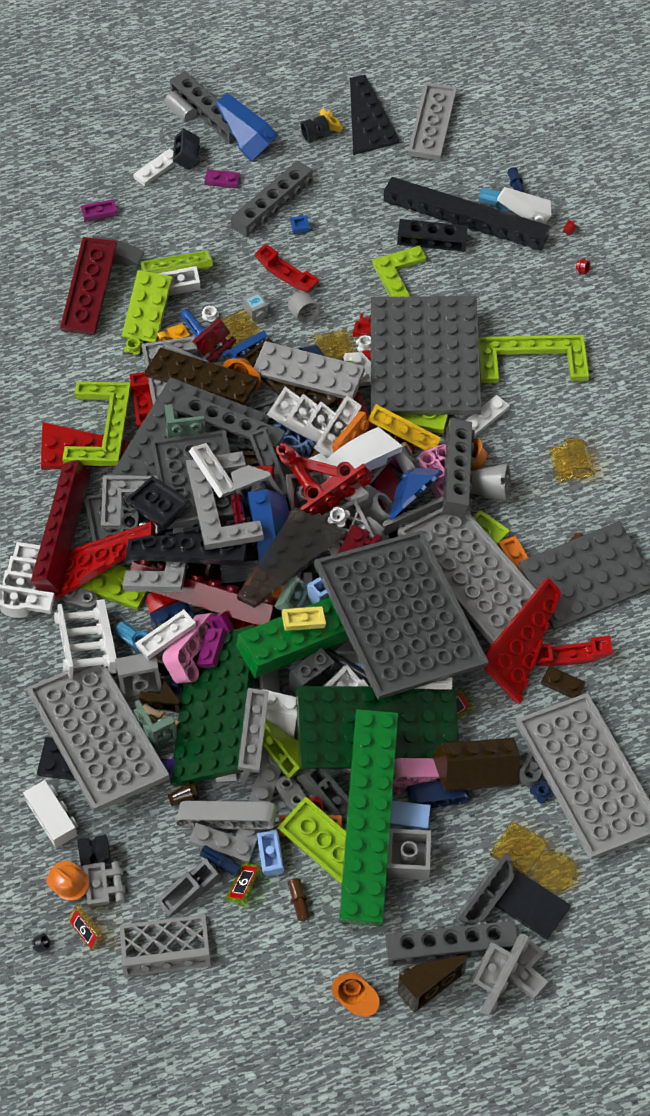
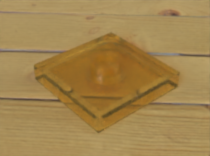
(240, 326)
(334, 343)
(521, 846)

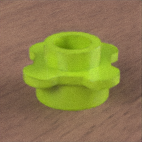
(133, 342)

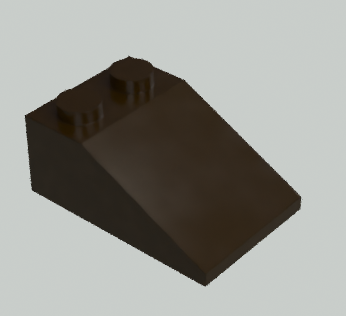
(429, 979)

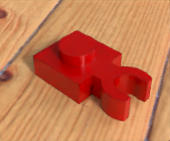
(362, 327)

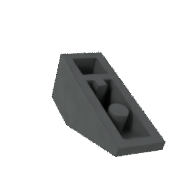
(322, 785)

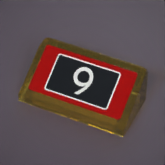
(86, 928)

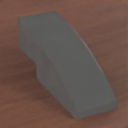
(125, 253)
(189, 887)

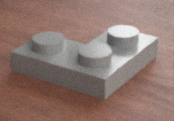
(525, 976)

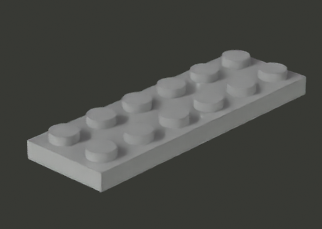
(432, 121)
(309, 370)

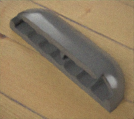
(487, 892)

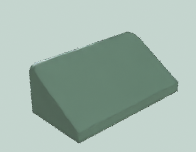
(292, 594)

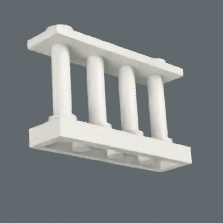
(104, 644)

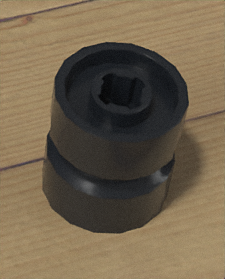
(316, 128)
(94, 850)

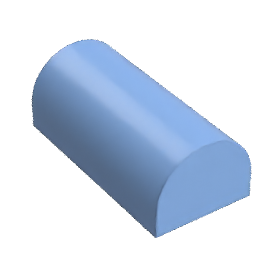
(270, 853)

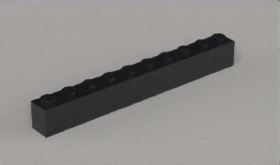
(465, 212)

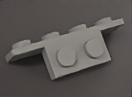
(409, 517)
(495, 970)

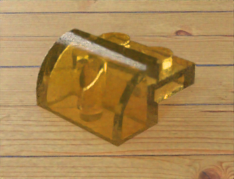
(571, 460)

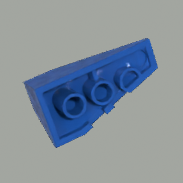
(248, 128)
(411, 487)
(271, 511)

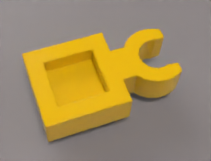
(333, 122)

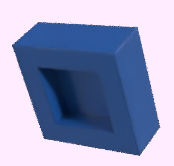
(299, 224)

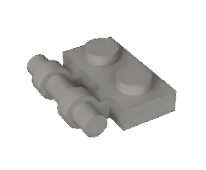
(98, 890)

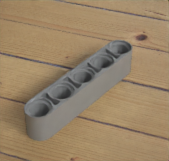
(227, 814)

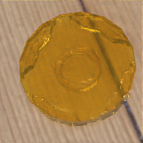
(555, 871)

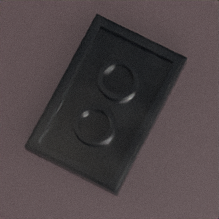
(158, 502)
(533, 905)

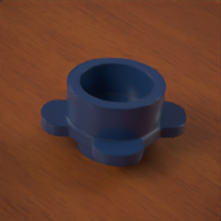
(541, 797)

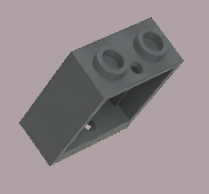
(312, 671)

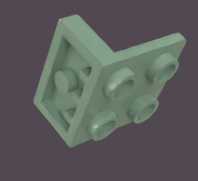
(184, 426)
(160, 733)

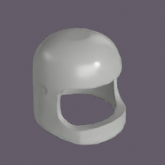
(301, 301)
(376, 512)

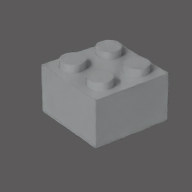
(409, 854)

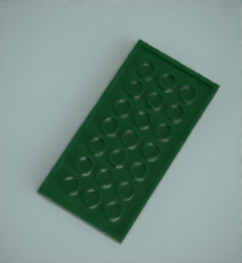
(329, 713)
(212, 717)

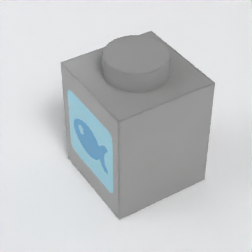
(255, 306)

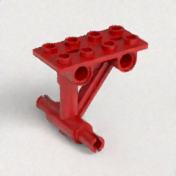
(322, 497)

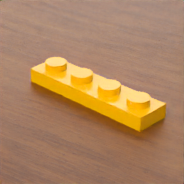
(403, 428)

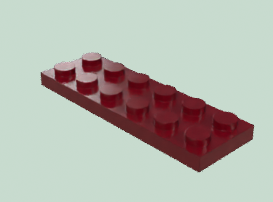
(88, 286)

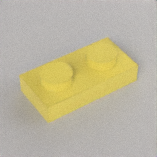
(303, 618)

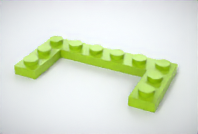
(388, 265)
(549, 344)
(110, 452)

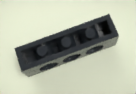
(432, 235)

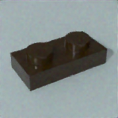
(562, 682)

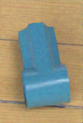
(490, 197)
(129, 635)

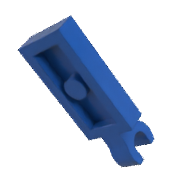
(244, 347)

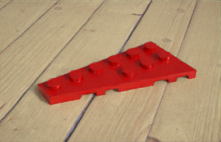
(57, 437)
(98, 556)
(520, 642)

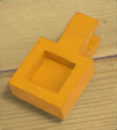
(173, 332)

